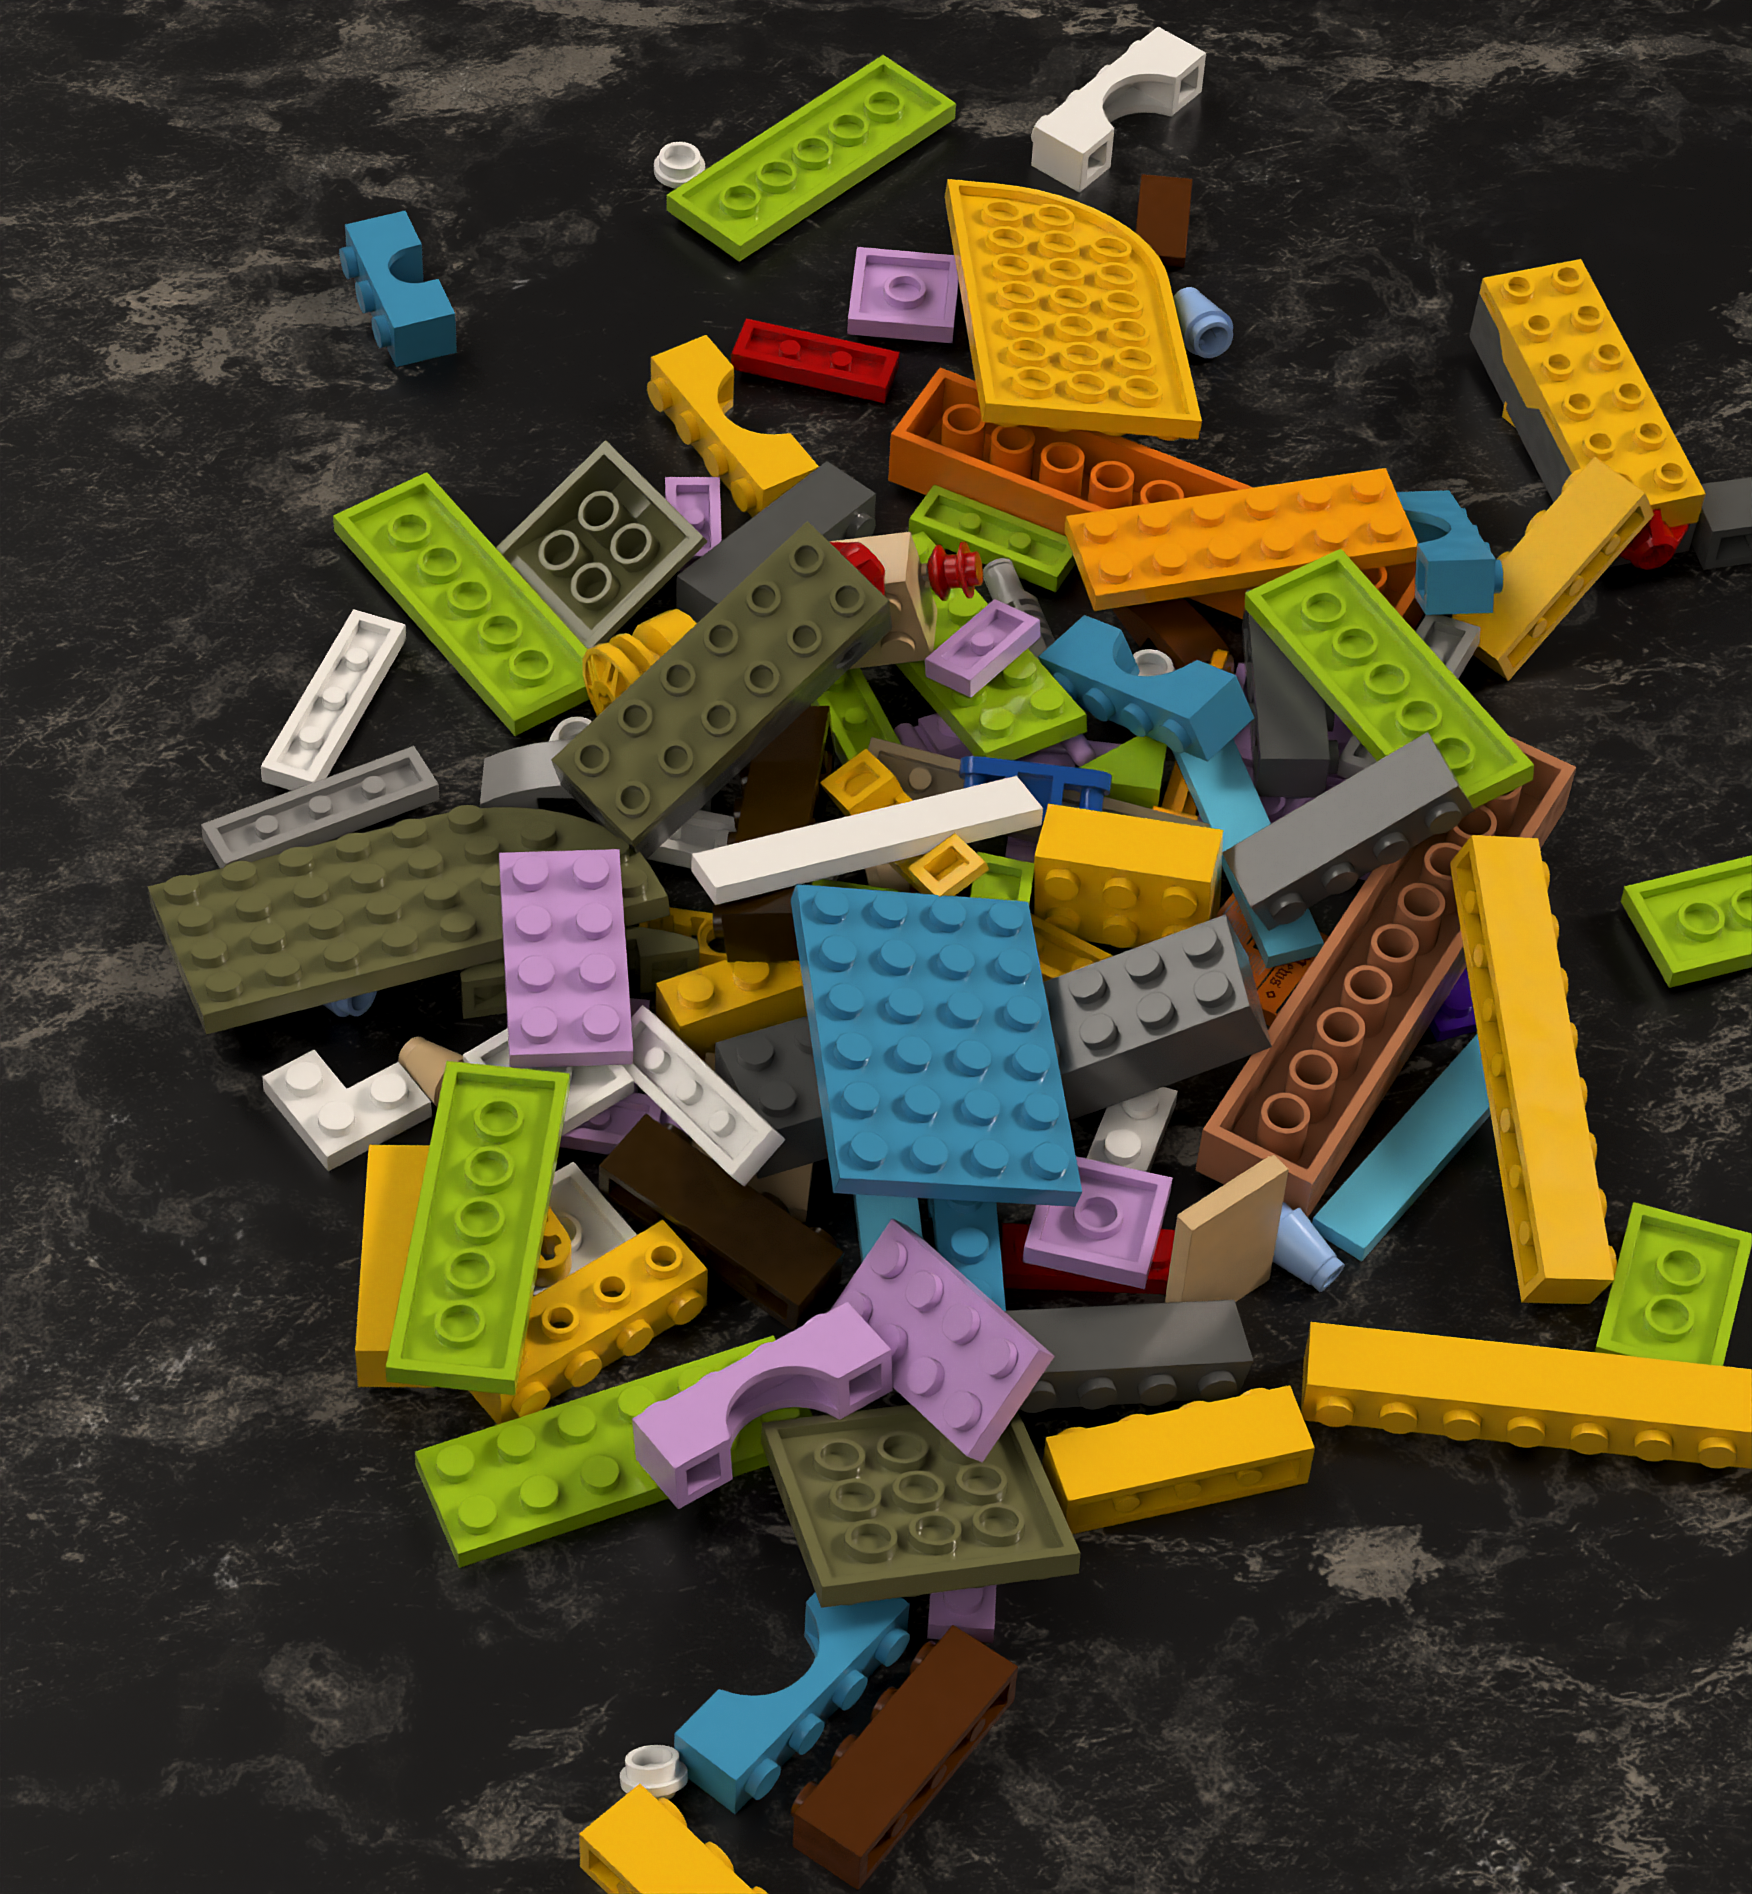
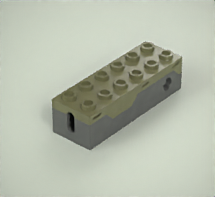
(727, 688)

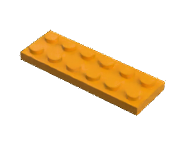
(1237, 538)

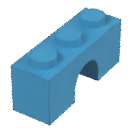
(406, 313)

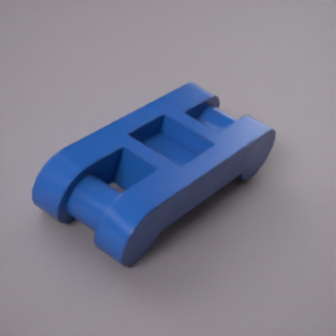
(1042, 780)

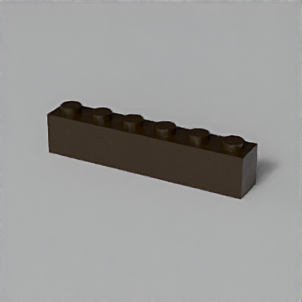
(778, 795)

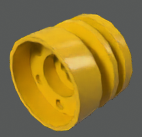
(618, 664)

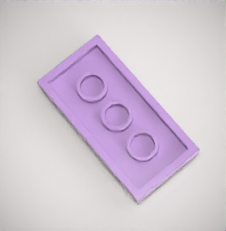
(565, 959)
(947, 1340)

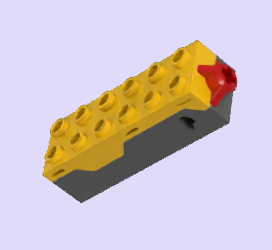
(1583, 397)

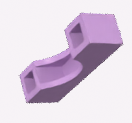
(824, 1365)

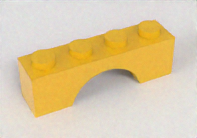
(695, 392)

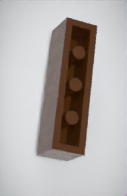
(902, 1756)

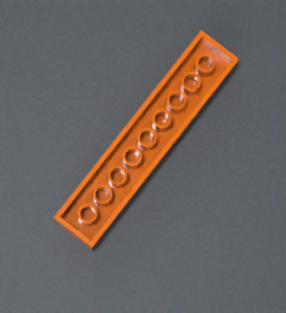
(1061, 474)

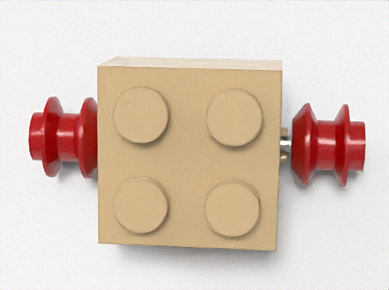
(910, 594)

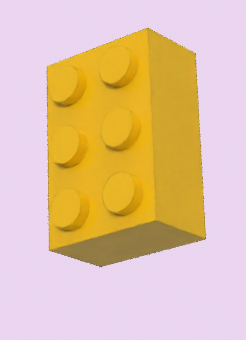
(1124, 875)

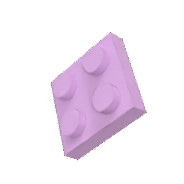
(903, 295)
(1109, 1229)

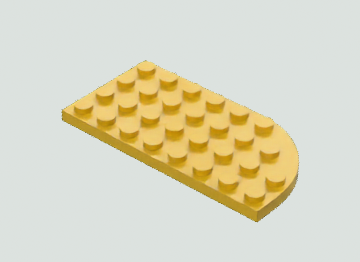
(1067, 316)

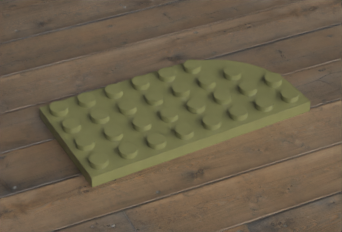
(365, 910)

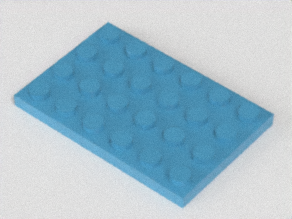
(933, 1047)

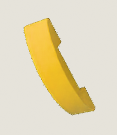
(868, 785)

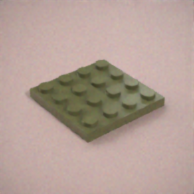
(905, 1513)

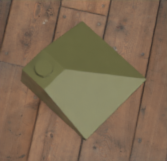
(601, 546)

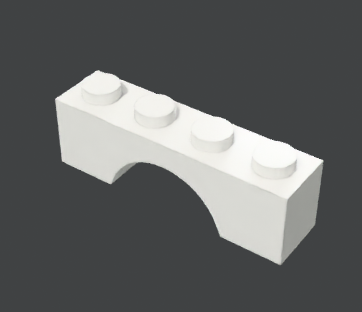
(1151, 77)

